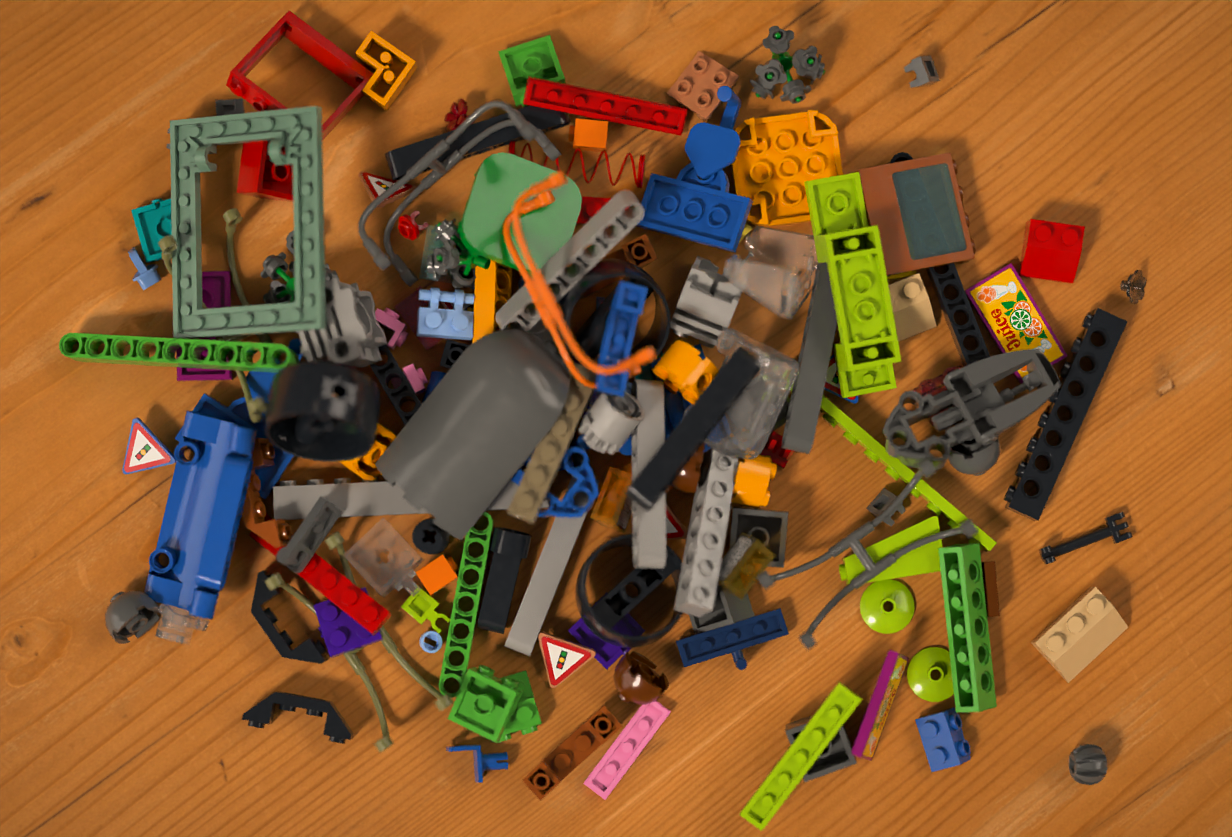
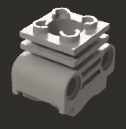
(705, 304)
(350, 331)

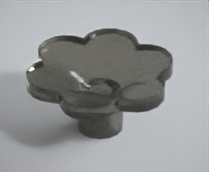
(1134, 286)

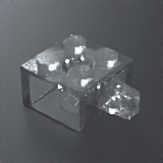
(390, 575)

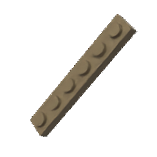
(551, 450)

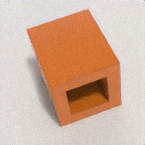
(589, 135)
(438, 574)

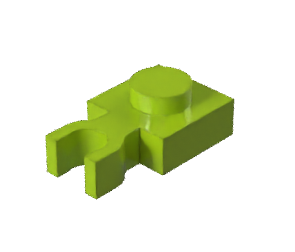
(423, 607)

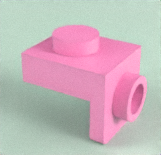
(390, 320)
(415, 378)

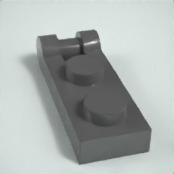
(309, 535)

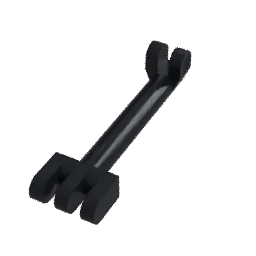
(1111, 530)

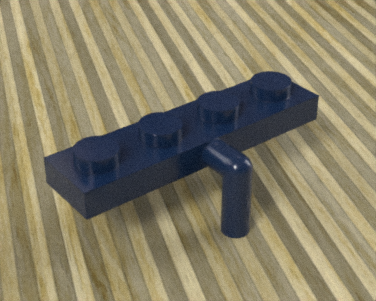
(732, 639)

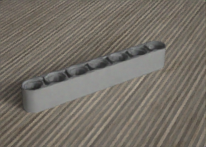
(574, 252)
(647, 438)
(546, 578)

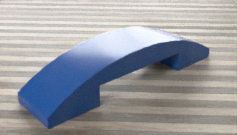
(619, 336)

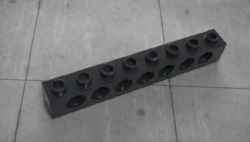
(1111, 329)

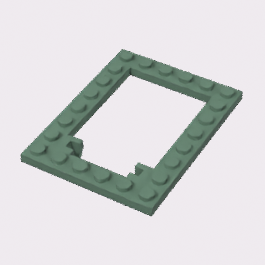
(190, 143)

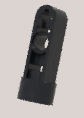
(508, 549)

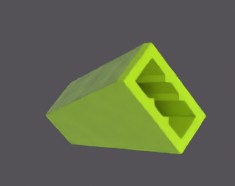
(918, 561)

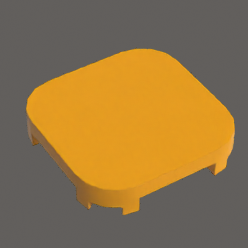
(777, 160)

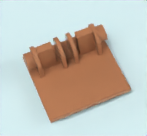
(699, 85)

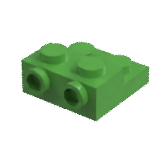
(531, 59)
(485, 702)
(526, 713)

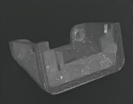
(776, 270)
(754, 414)

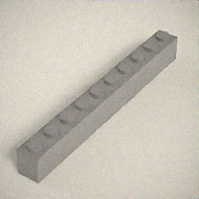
(360, 499)

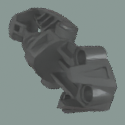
(972, 406)

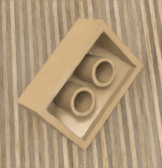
(911, 307)
(1080, 633)

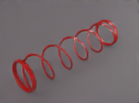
(639, 182)

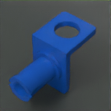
(482, 761)

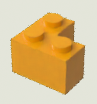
(391, 70)

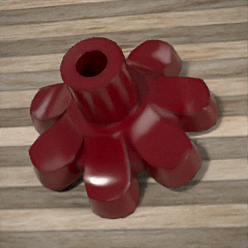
(458, 115)

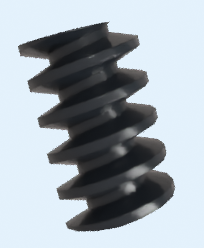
(419, 536)

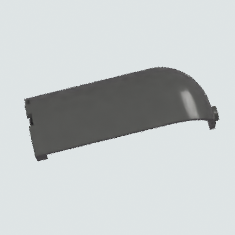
(478, 427)

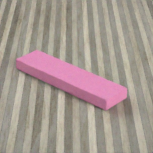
(626, 748)

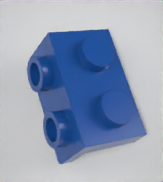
(943, 739)

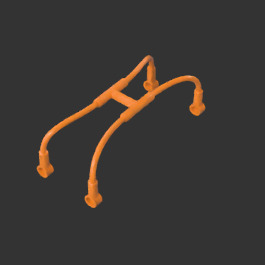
(541, 293)

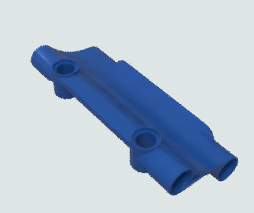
(202, 514)

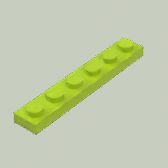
(800, 756)

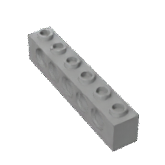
(706, 534)

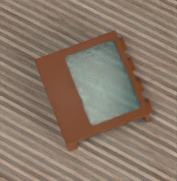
(918, 213)

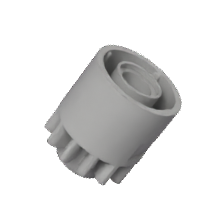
(611, 422)

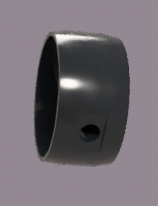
(591, 333)
(314, 423)
(617, 603)

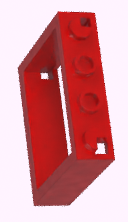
(314, 45)

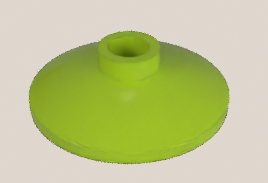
(872, 606)
(919, 674)

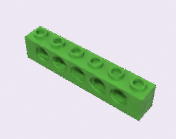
(967, 627)

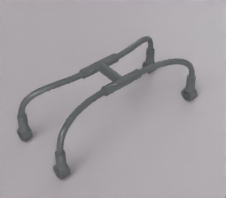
(430, 160)
(853, 541)

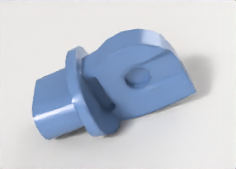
(147, 274)

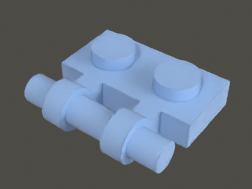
(445, 322)

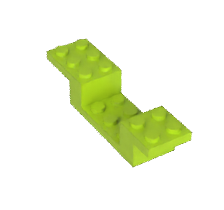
(857, 284)

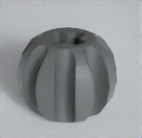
(1087, 764)

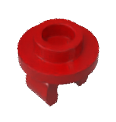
(408, 226)

